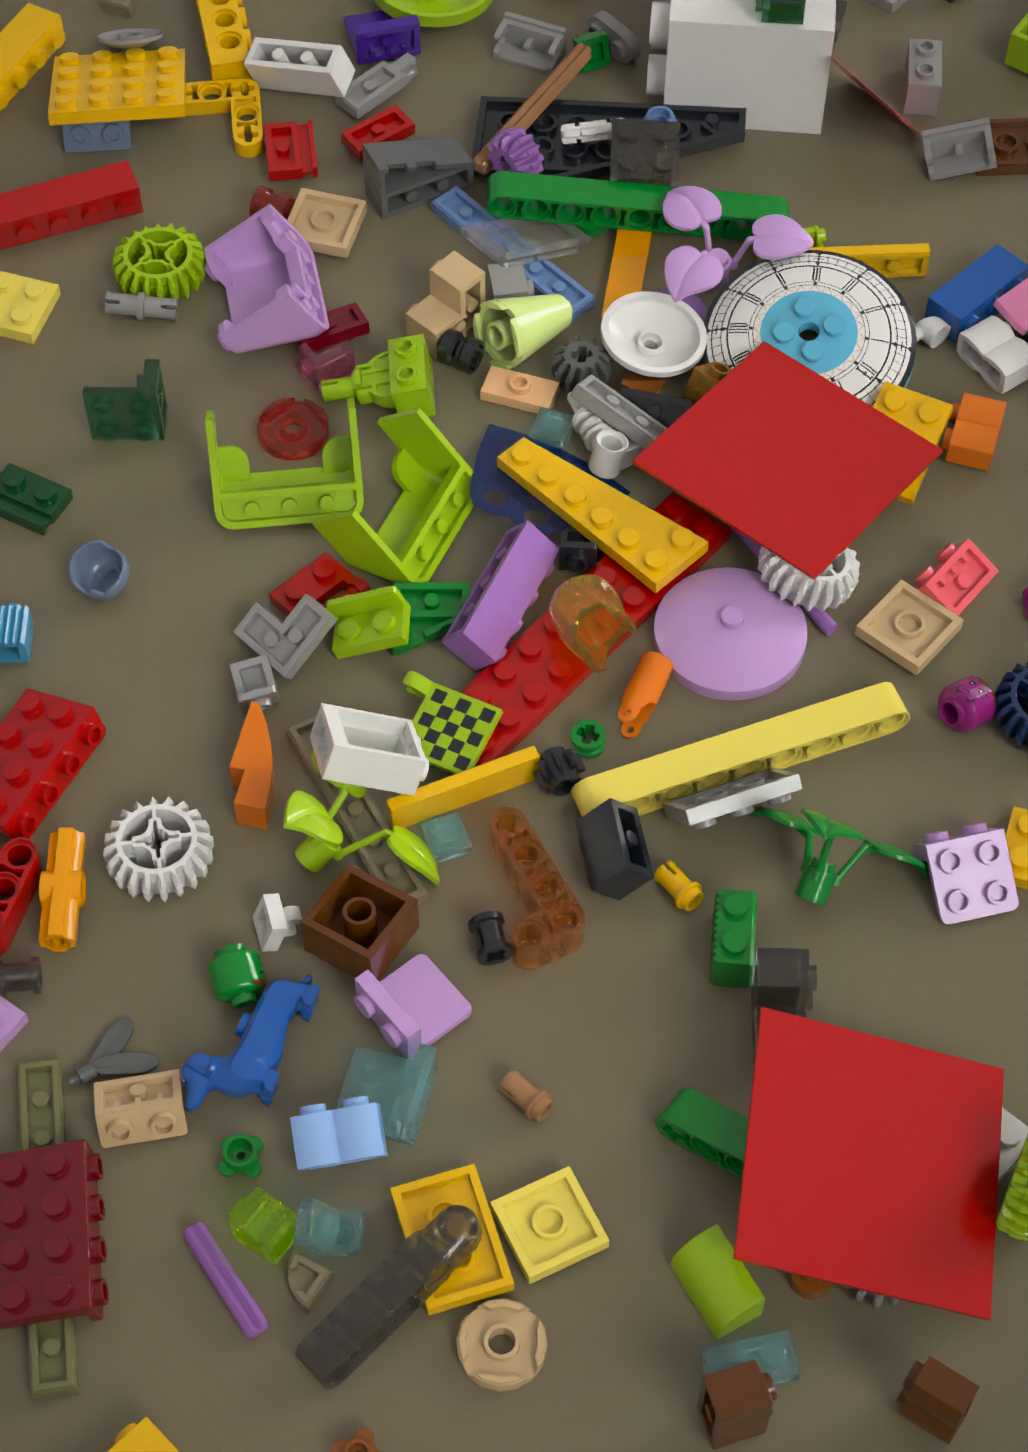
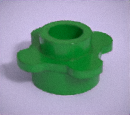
(236, 1144)

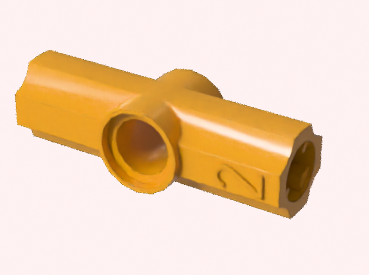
(62, 889)

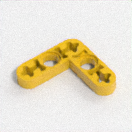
(237, 105)

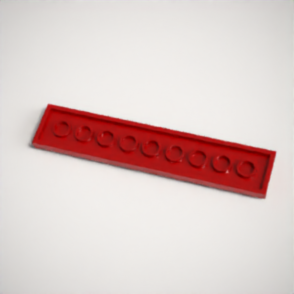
(544, 671)

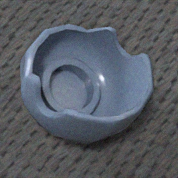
(99, 570)

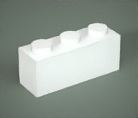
(299, 66)

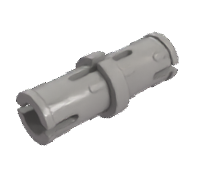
(141, 305)

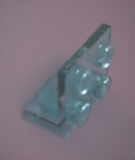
(396, 1084)

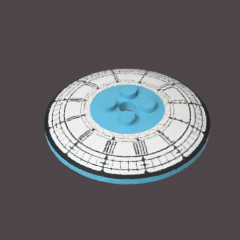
(851, 306)

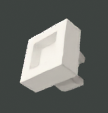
(274, 921)

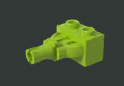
(391, 379)

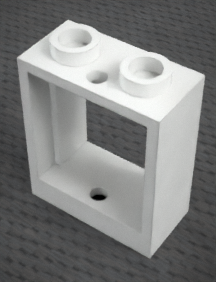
(368, 749)

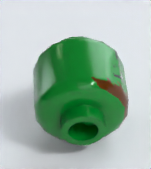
(236, 975)

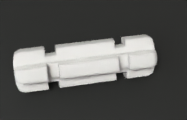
(586, 131)

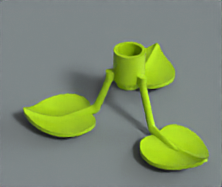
(310, 817)

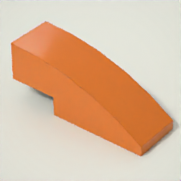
(253, 772)

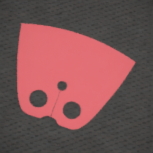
(871, 93)

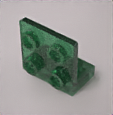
(129, 411)

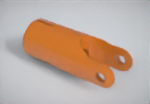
(644, 691)

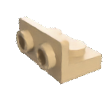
(140, 1108)

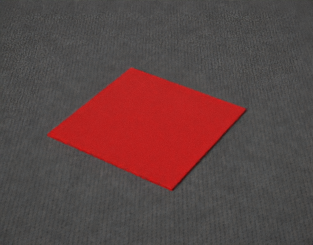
(788, 459)
(871, 1165)

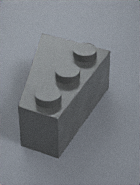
(414, 172)

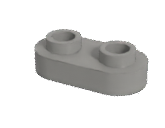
(622, 41)

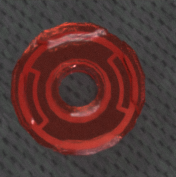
(297, 444)

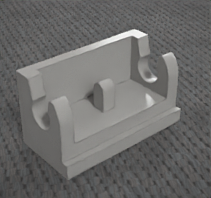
(529, 43)
(959, 149)

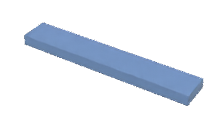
(461, 210)

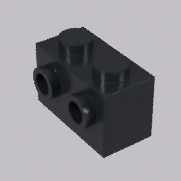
(614, 849)

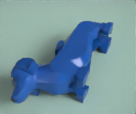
(260, 1050)

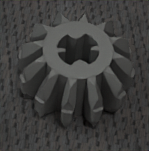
(578, 360)

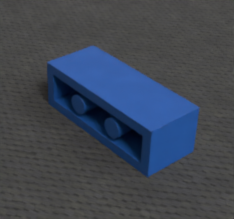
(973, 291)

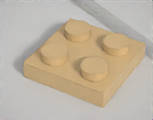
(328, 221)
(909, 627)

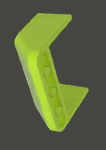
(287, 495)
(425, 515)

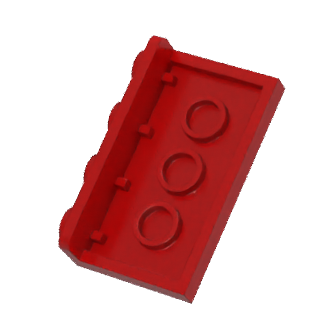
(40, 754)

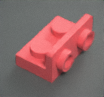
(957, 576)

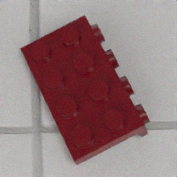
(51, 1235)

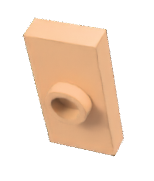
(518, 390)

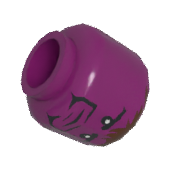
(966, 704)

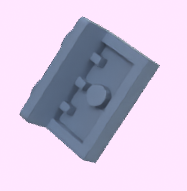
(97, 136)

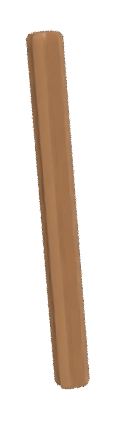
(539, 99)

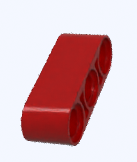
(20, 883)

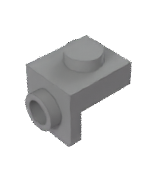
(255, 682)

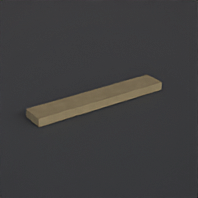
(358, 820)

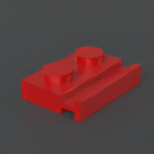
(290, 150)

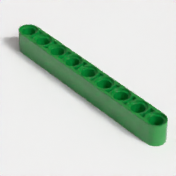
(616, 204)

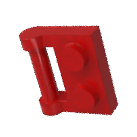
(319, 580)

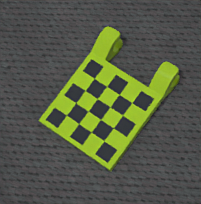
(450, 724)

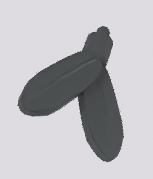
(109, 1060)

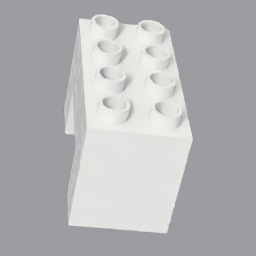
(732, 59)

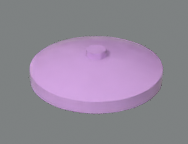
(729, 634)

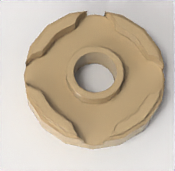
(506, 1370)

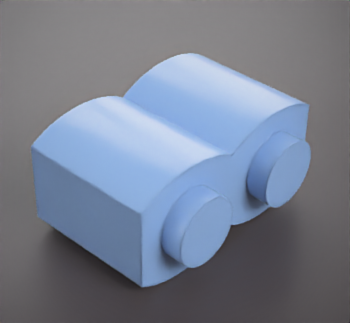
(338, 1135)

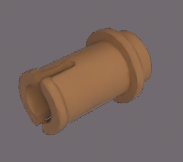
(527, 1096)

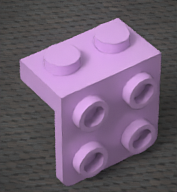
(969, 872)
(411, 1004)

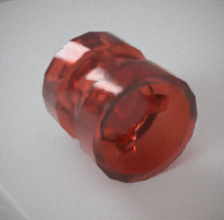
(263, 196)

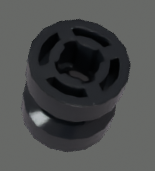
(460, 351)

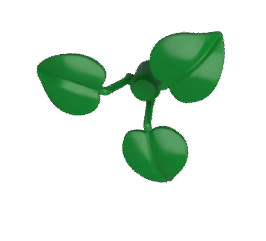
(819, 874)

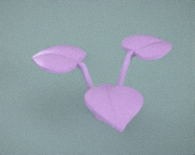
(696, 272)

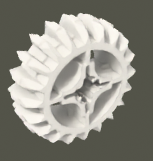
(827, 590)
(133, 846)

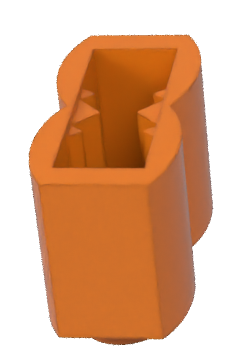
(974, 432)

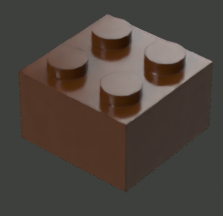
(360, 923)

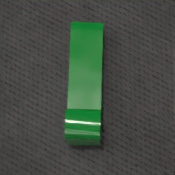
(705, 1129)

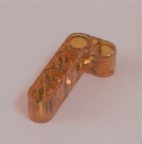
(529, 882)

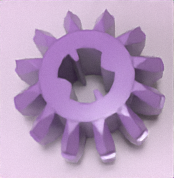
(515, 152)

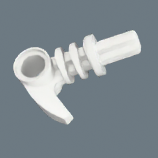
(609, 447)

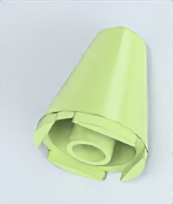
(520, 326)

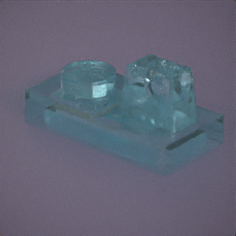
(773, 1353)

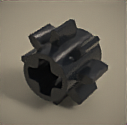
(558, 770)

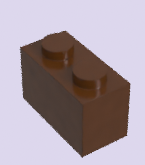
(736, 1403)

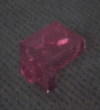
(329, 364)

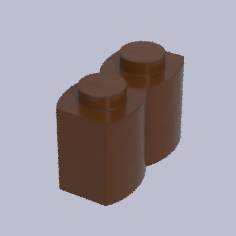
(936, 1398)

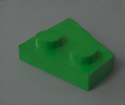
(432, 610)

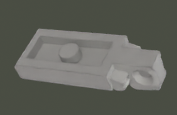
(377, 85)

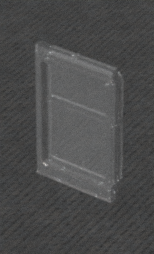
(524, 242)

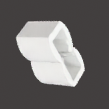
(995, 353)

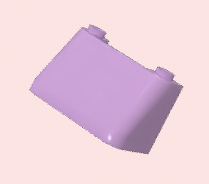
(268, 284)

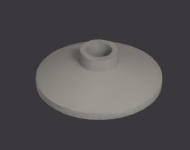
(130, 38)

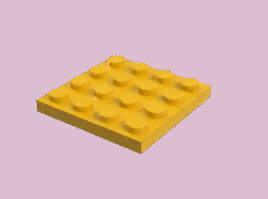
(118, 86)

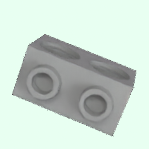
(923, 77)

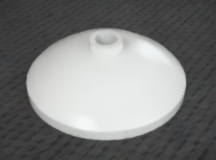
(653, 334)

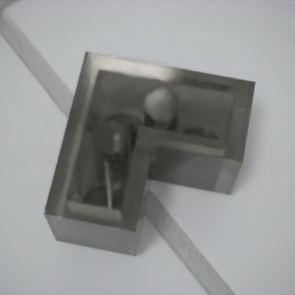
(781, 983)

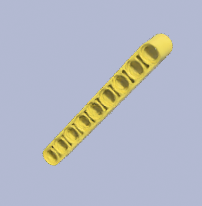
(748, 750)

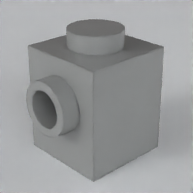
(508, 282)

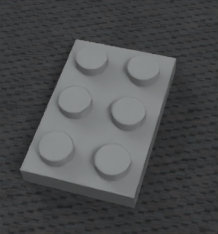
(733, 797)

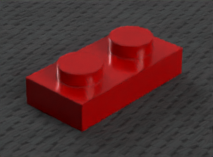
(383, 127)

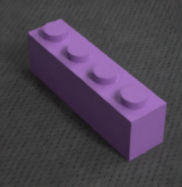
(501, 596)

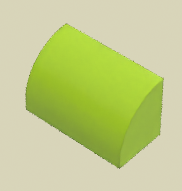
(717, 1282)

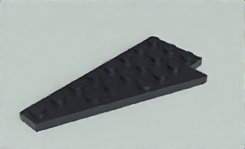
(700, 131)

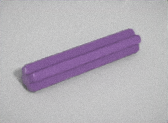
(225, 1280)

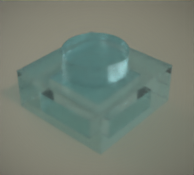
(552, 428)
(446, 837)

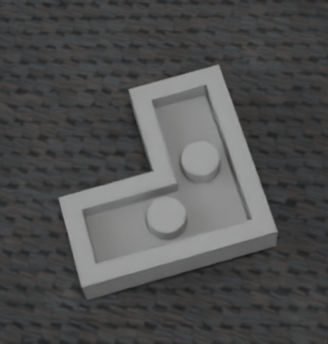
(289, 641)

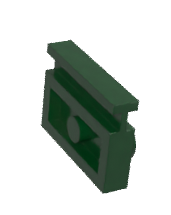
(31, 499)

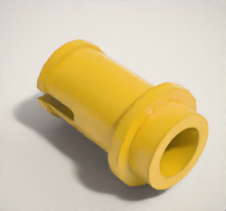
(687, 894)

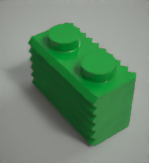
(733, 938)

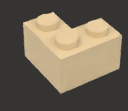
(454, 298)

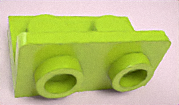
(369, 621)

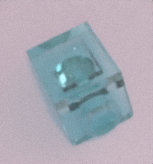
(329, 1229)

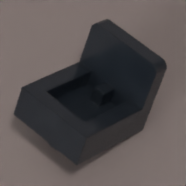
(576, 551)

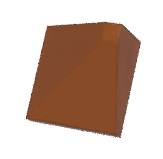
(643, 382)

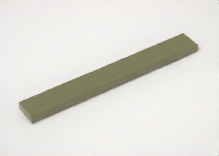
(42, 1123)

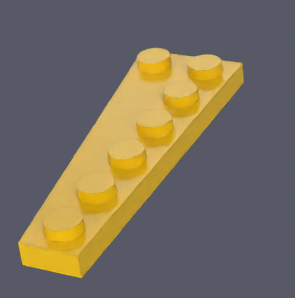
(621, 527)

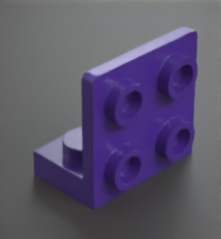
(382, 37)

